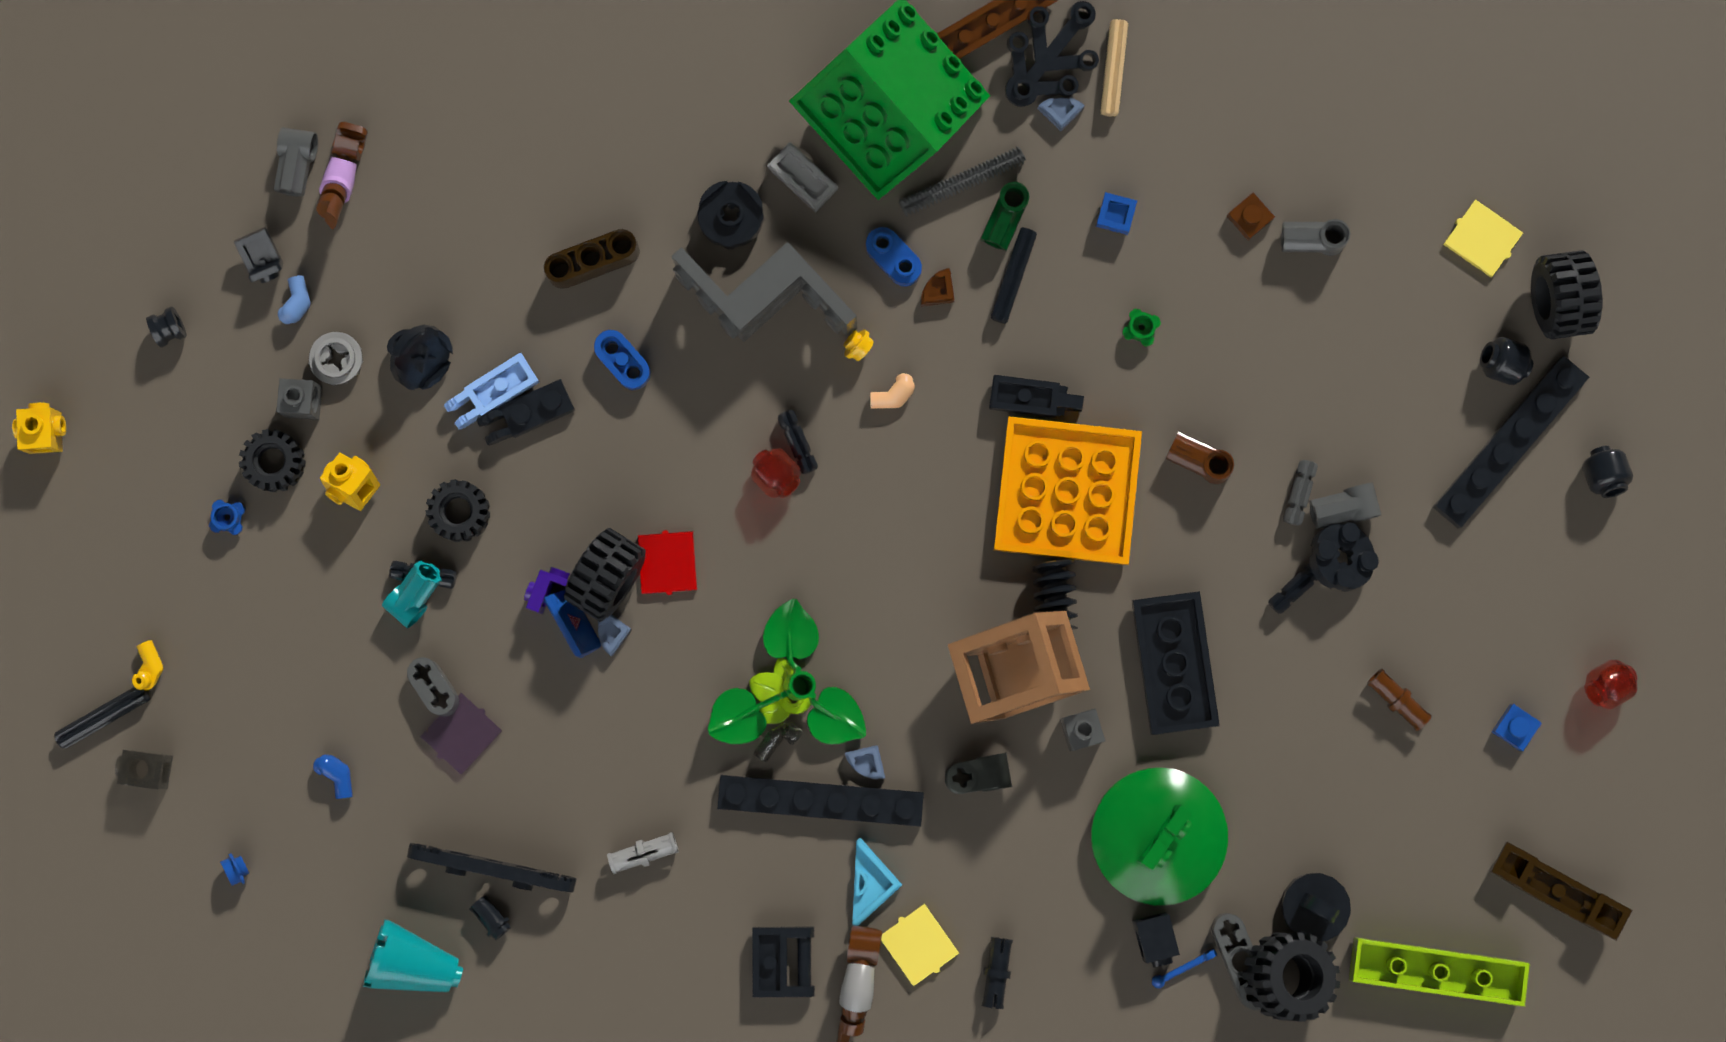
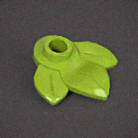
(769, 684)

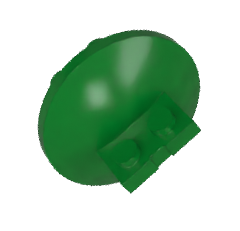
(1159, 836)

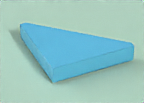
(872, 883)

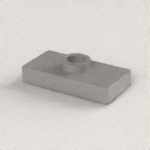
(802, 177)

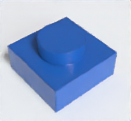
(1116, 213)
(1516, 727)

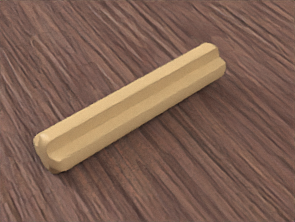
(1114, 67)

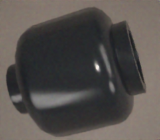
(1506, 361)
(1607, 471)

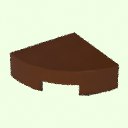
(938, 289)

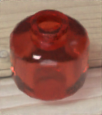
(775, 473)
(1611, 684)

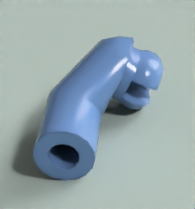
(298, 302)

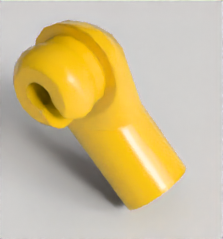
(150, 669)

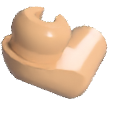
(896, 396)

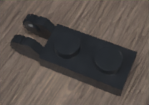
(529, 412)

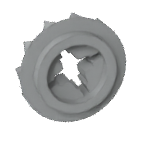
(321, 353)

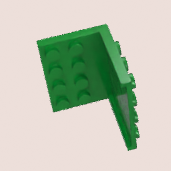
(890, 99)

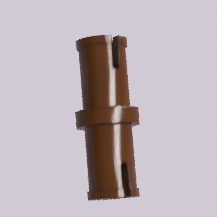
(1399, 699)

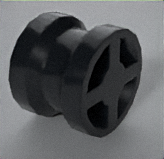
(166, 327)

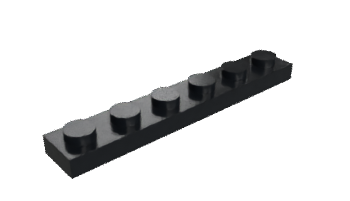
(1510, 442)
(820, 800)

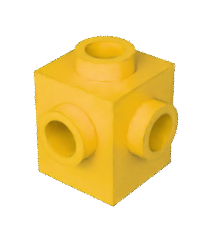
(39, 429)
(349, 481)

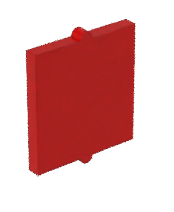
(668, 563)

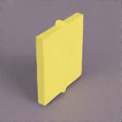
(1483, 238)
(919, 944)

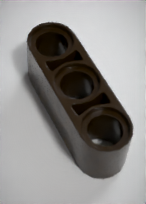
(575, 255)

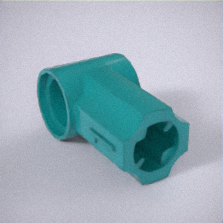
(409, 598)

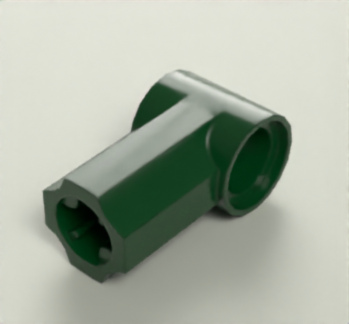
(1005, 218)

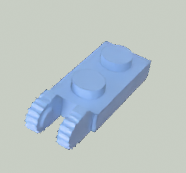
(494, 389)

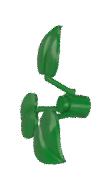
(835, 715)

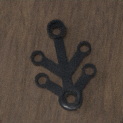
(1046, 57)

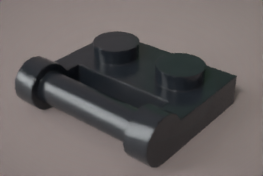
(770, 961)

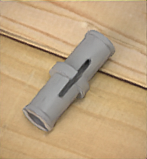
(642, 853)

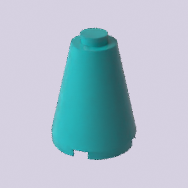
(410, 963)

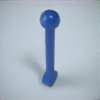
(1159, 981)

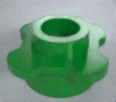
(1137, 318)

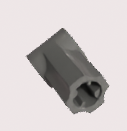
(295, 153)
(1311, 236)
(1353, 504)

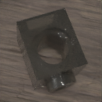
(158, 769)

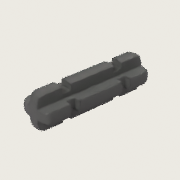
(1300, 492)

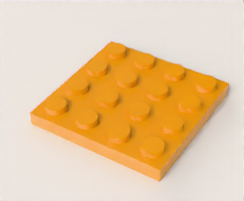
(1068, 491)

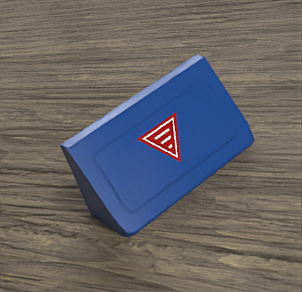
(573, 625)

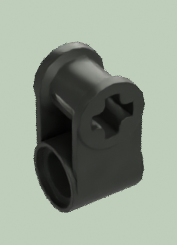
(985, 774)

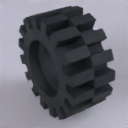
(252, 456)
(437, 510)

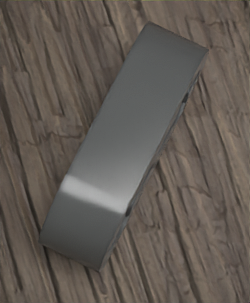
(426, 691)

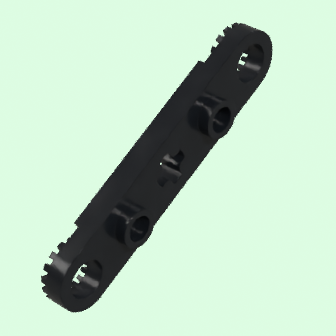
(522, 876)

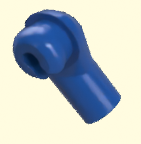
(336, 771)

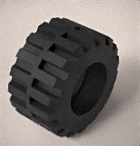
(1566, 294)
(604, 574)
(1315, 970)

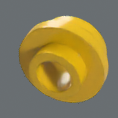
(858, 345)

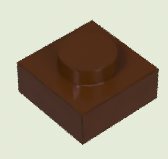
(1250, 216)

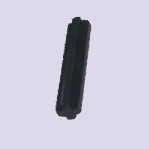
(1013, 275)
(101, 717)

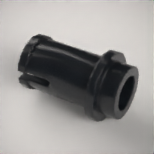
(490, 918)

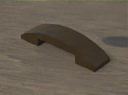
(1561, 891)

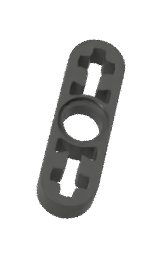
(1222, 940)

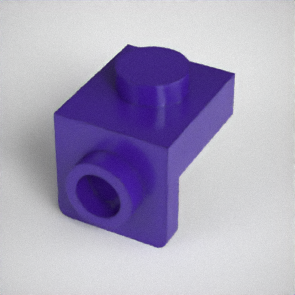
(543, 587)

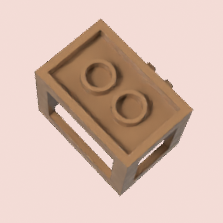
(1022, 664)

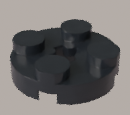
(733, 196)
(1360, 555)

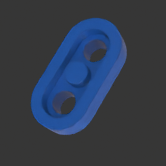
(892, 256)
(623, 360)

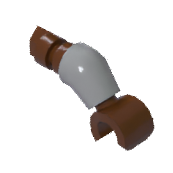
(858, 982)

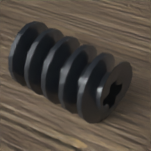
(1055, 587)

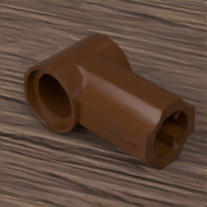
(1196, 458)

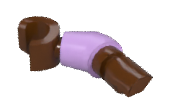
(340, 172)

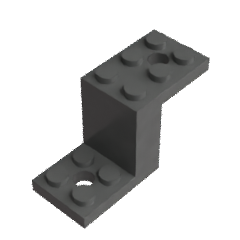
(765, 293)

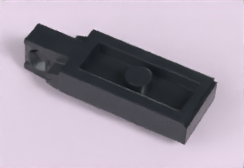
(1032, 397)

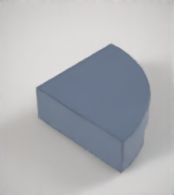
(1060, 110)
(612, 634)
(866, 762)

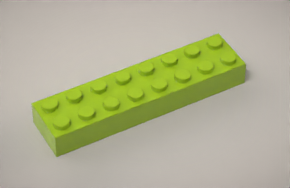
(1439, 971)

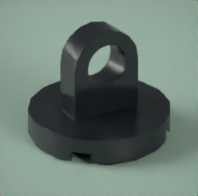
(419, 356)
(1316, 906)

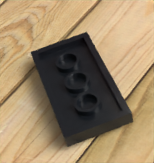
(1175, 663)

